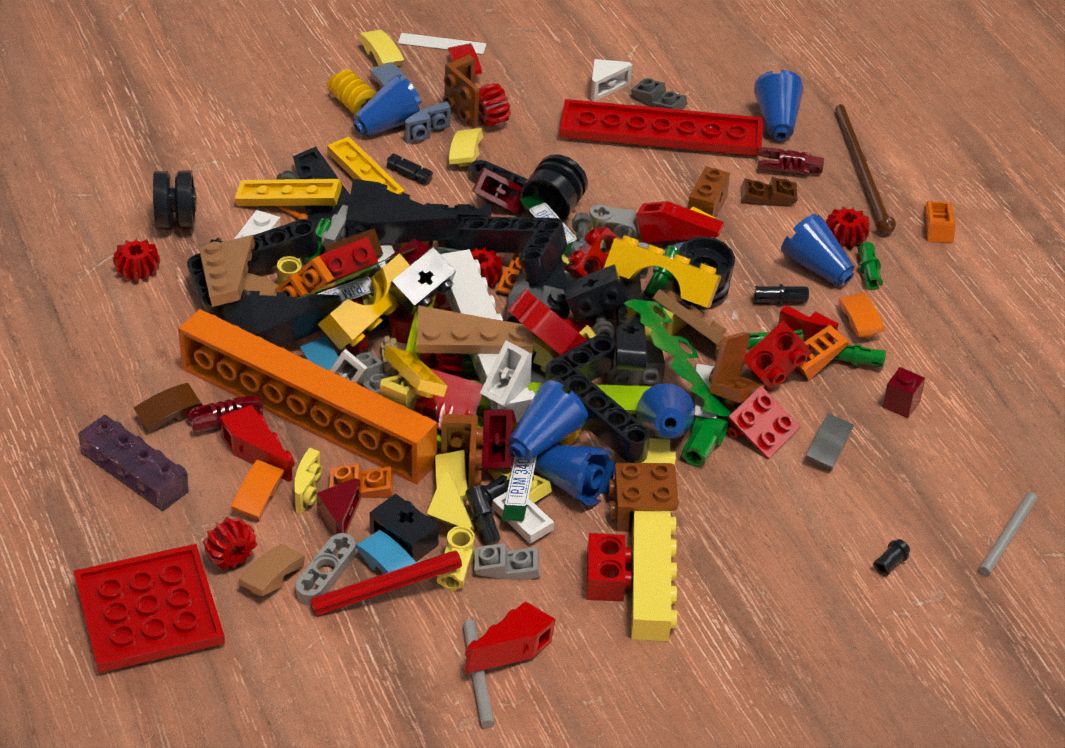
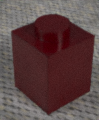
(903, 392)

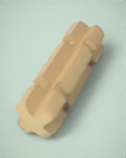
(393, 343)

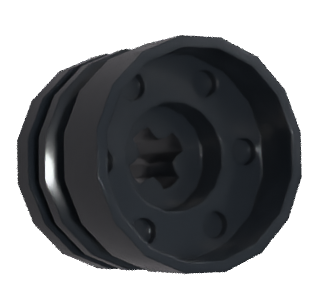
(558, 182)
(714, 254)

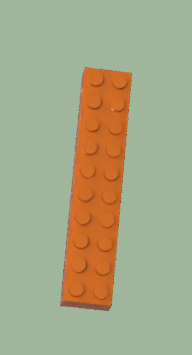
(309, 396)

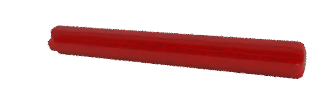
(386, 582)

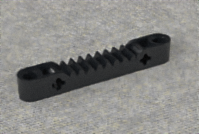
(630, 332)

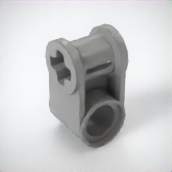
(616, 219)

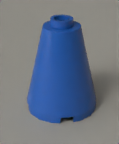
(779, 102)
(388, 107)
(818, 251)
(662, 403)
(547, 421)
(577, 470)

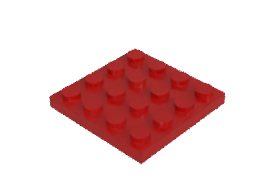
(148, 608)

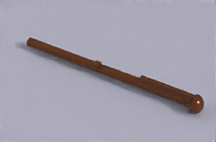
(885, 224)

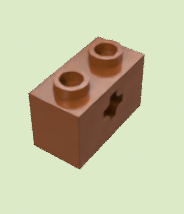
(710, 191)

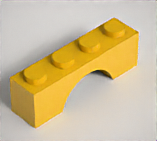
(695, 283)
(349, 319)

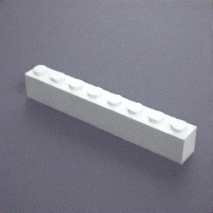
(471, 297)

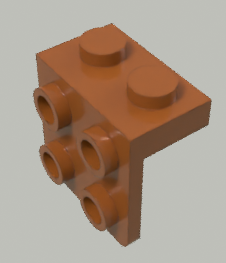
(460, 89)
(725, 376)
(462, 433)
(641, 489)

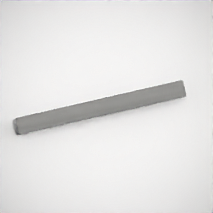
(1008, 534)
(479, 680)

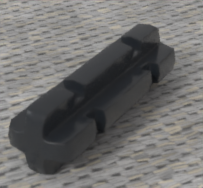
(409, 169)

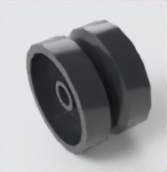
(173, 200)

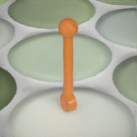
(292, 212)

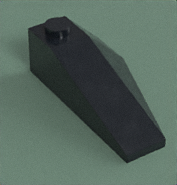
(397, 216)
(548, 292)
(280, 317)

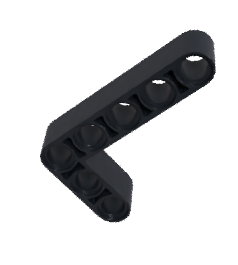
(535, 238)
(291, 239)
(605, 417)

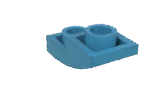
(320, 353)
(383, 553)

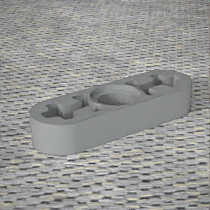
(326, 556)

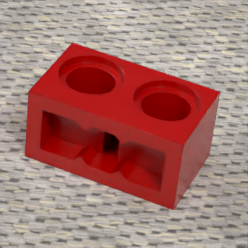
(591, 252)
(349, 257)
(773, 352)
(607, 567)

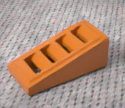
(940, 222)
(817, 362)

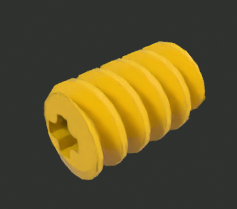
(350, 90)

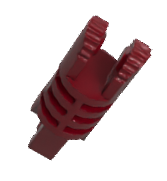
(790, 161)
(208, 416)

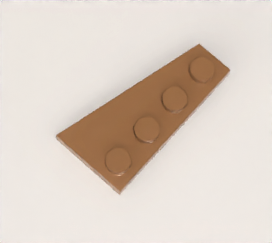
(225, 268)
(691, 315)
(467, 334)

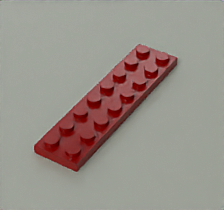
(661, 127)

